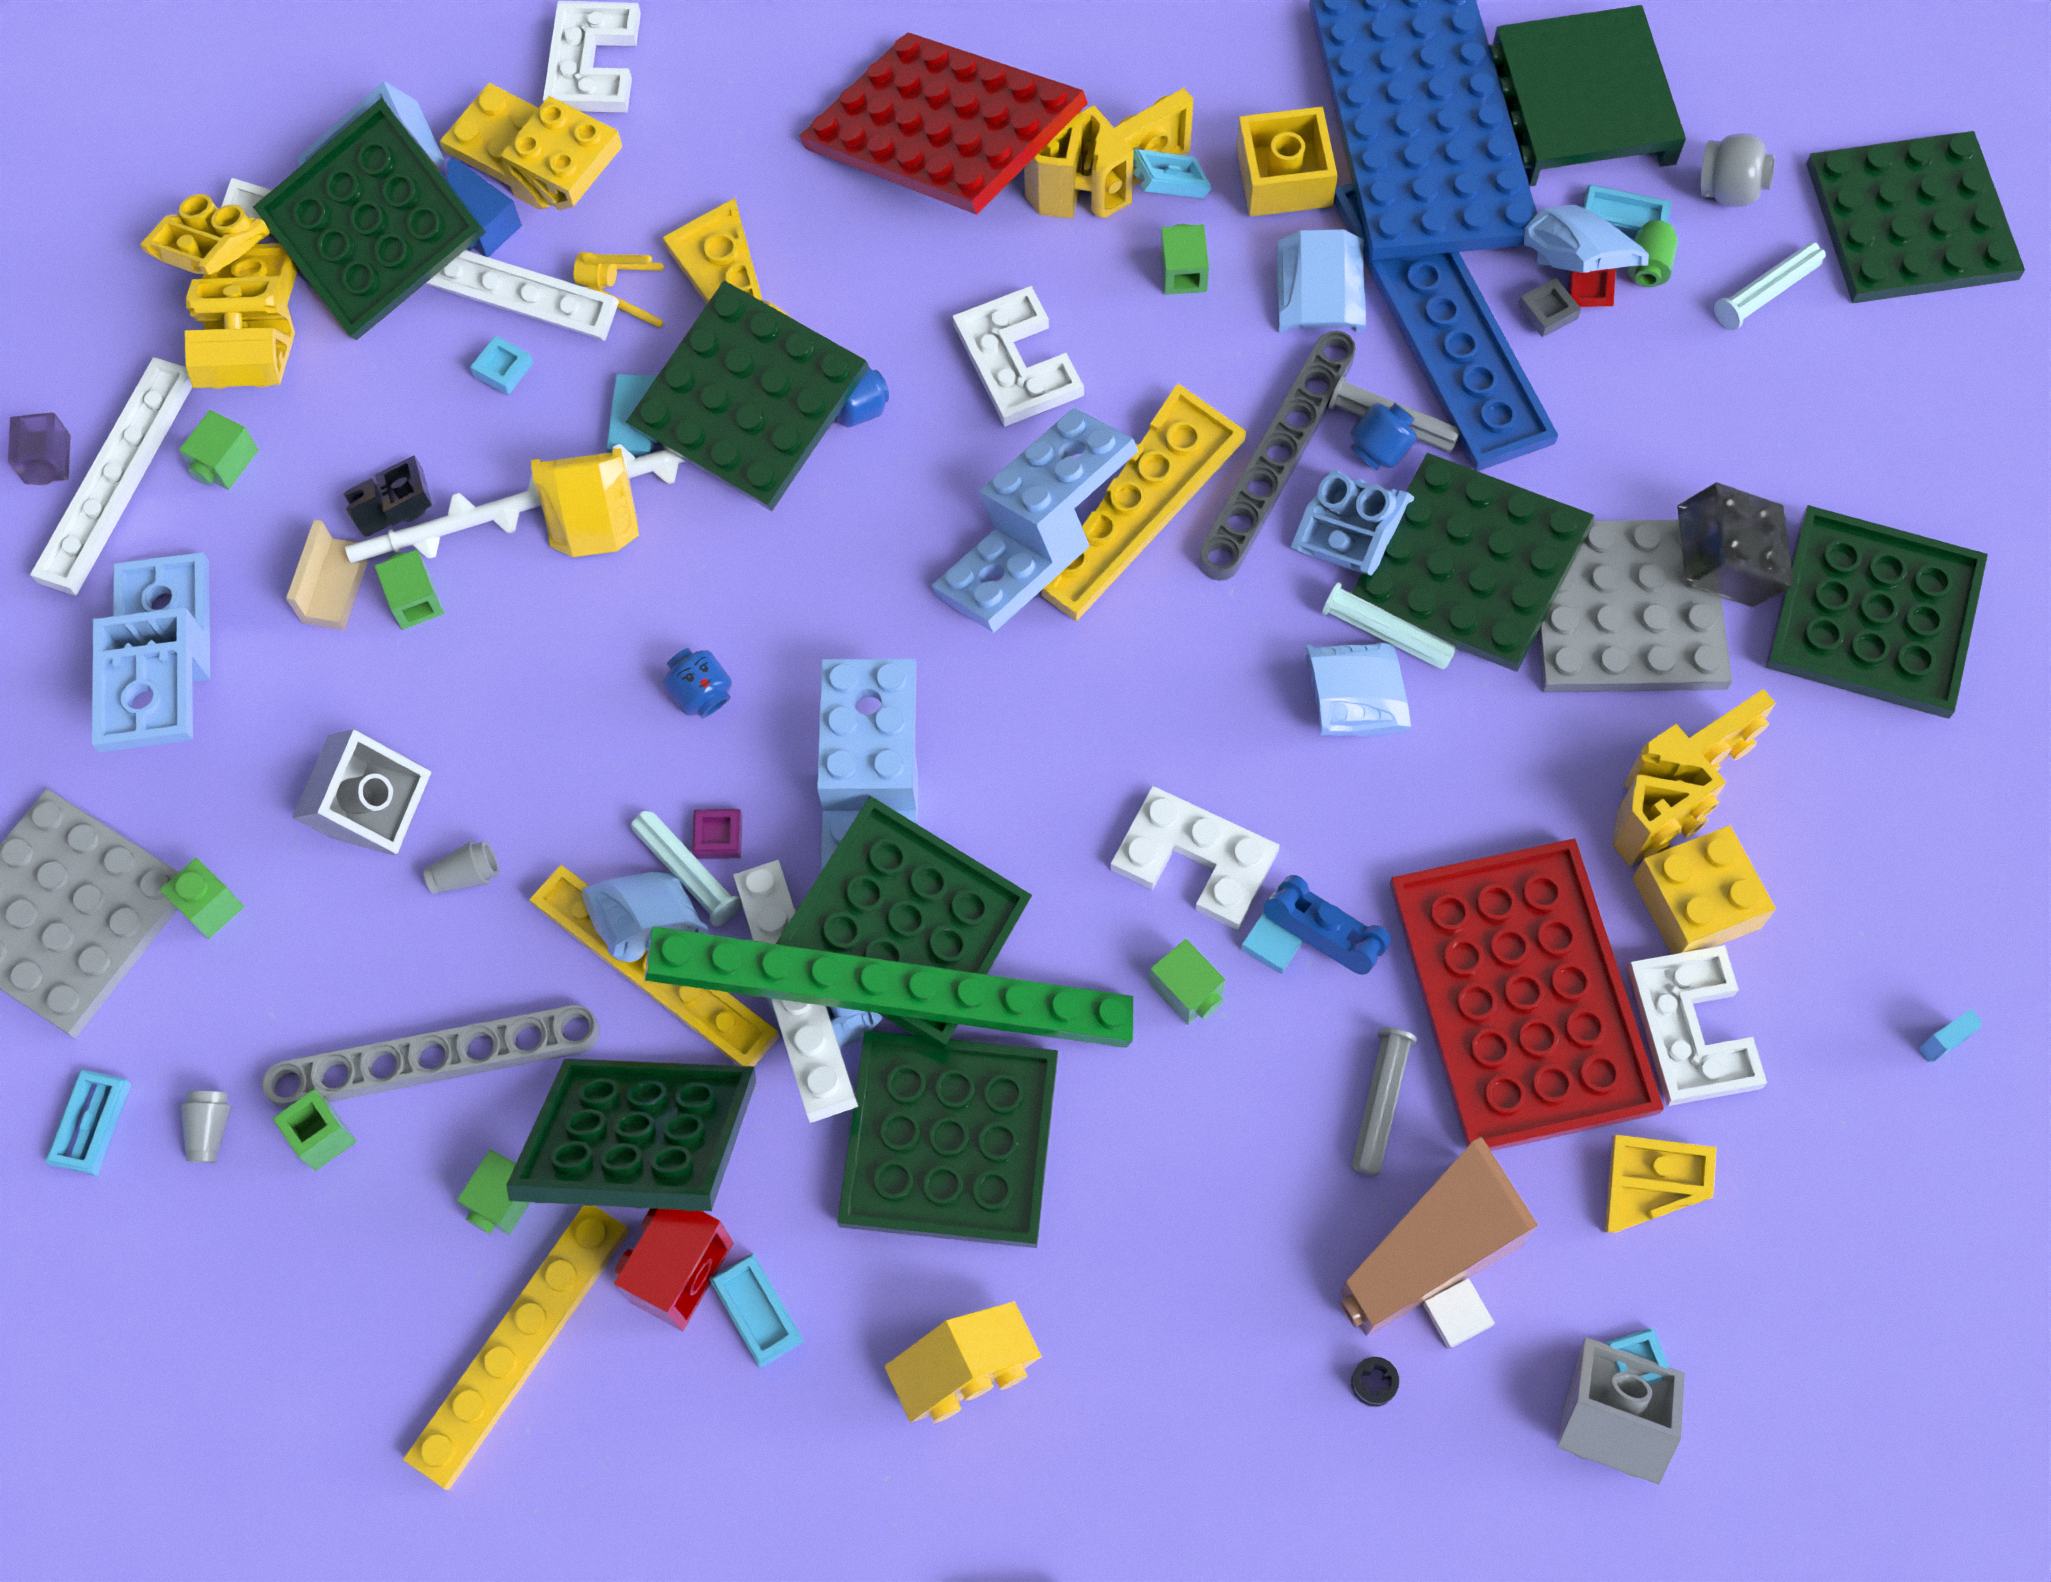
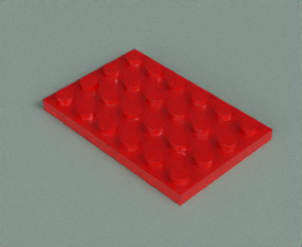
(943, 121)
(1524, 996)

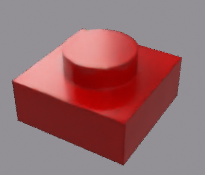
(1593, 287)

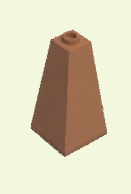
(1448, 1236)

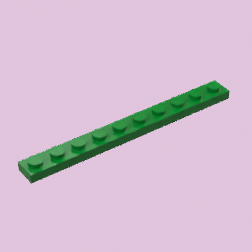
(888, 987)

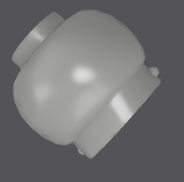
(1736, 169)

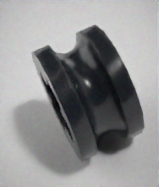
(1384, 1394)

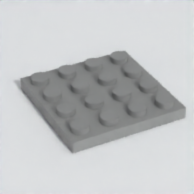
(1631, 618)
(74, 911)

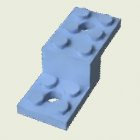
(1034, 519)
(151, 652)
(865, 752)

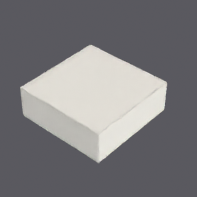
(1458, 1313)

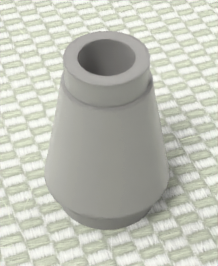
(463, 868)
(204, 1124)

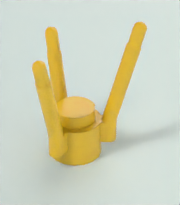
(600, 270)

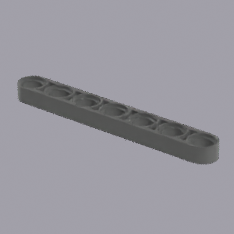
(1274, 472)

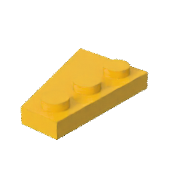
(714, 251)

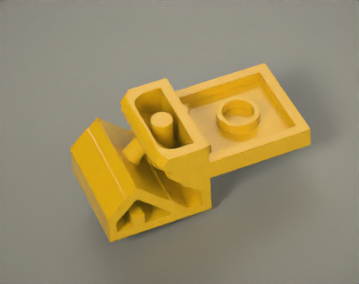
(1091, 141)
(539, 152)
(243, 321)
(1679, 779)

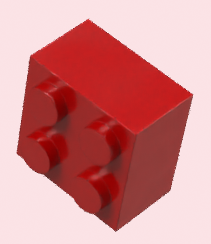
(673, 1263)

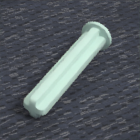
(1733, 310)
(1388, 627)
(686, 868)

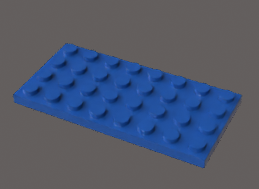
(1423, 126)

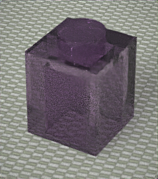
(39, 448)

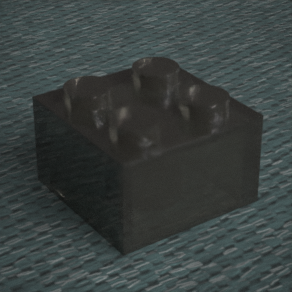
(1734, 545)

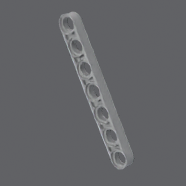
(456, 1060)

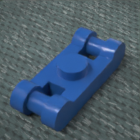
(1326, 926)

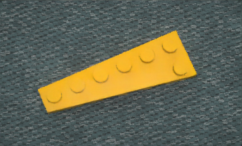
(1172, 463)

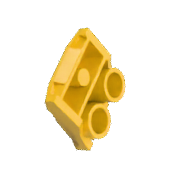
(204, 236)
(586, 503)

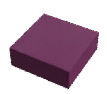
(717, 833)

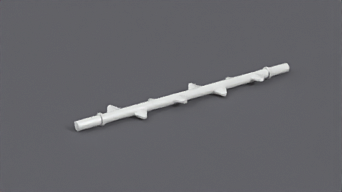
(503, 511)

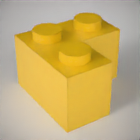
(962, 1362)

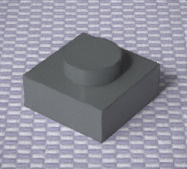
(1549, 307)

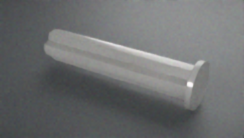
(1426, 427)
(1382, 1100)

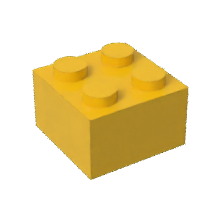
(1286, 161)
(1703, 892)

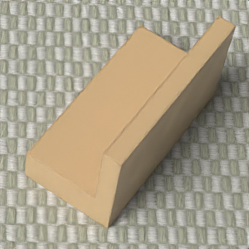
(325, 580)

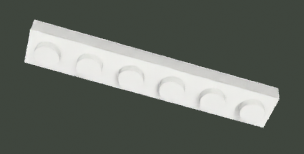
(113, 477)
(804, 1026)

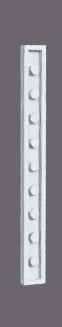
(495, 282)

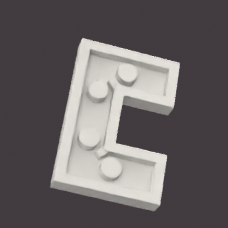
(574, 40)
(988, 340)
(1175, 825)
(1684, 1064)

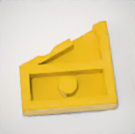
(1655, 1179)

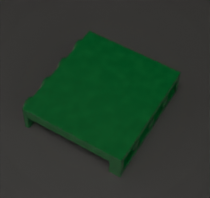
(1586, 90)

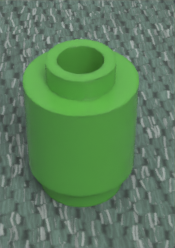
(1661, 244)

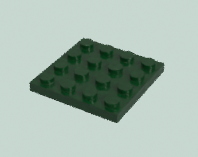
(1914, 217)
(369, 219)
(748, 395)
(1476, 560)
(1878, 611)
(907, 900)
(634, 1135)
(949, 1140)

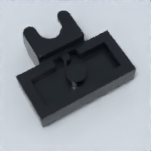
(397, 497)

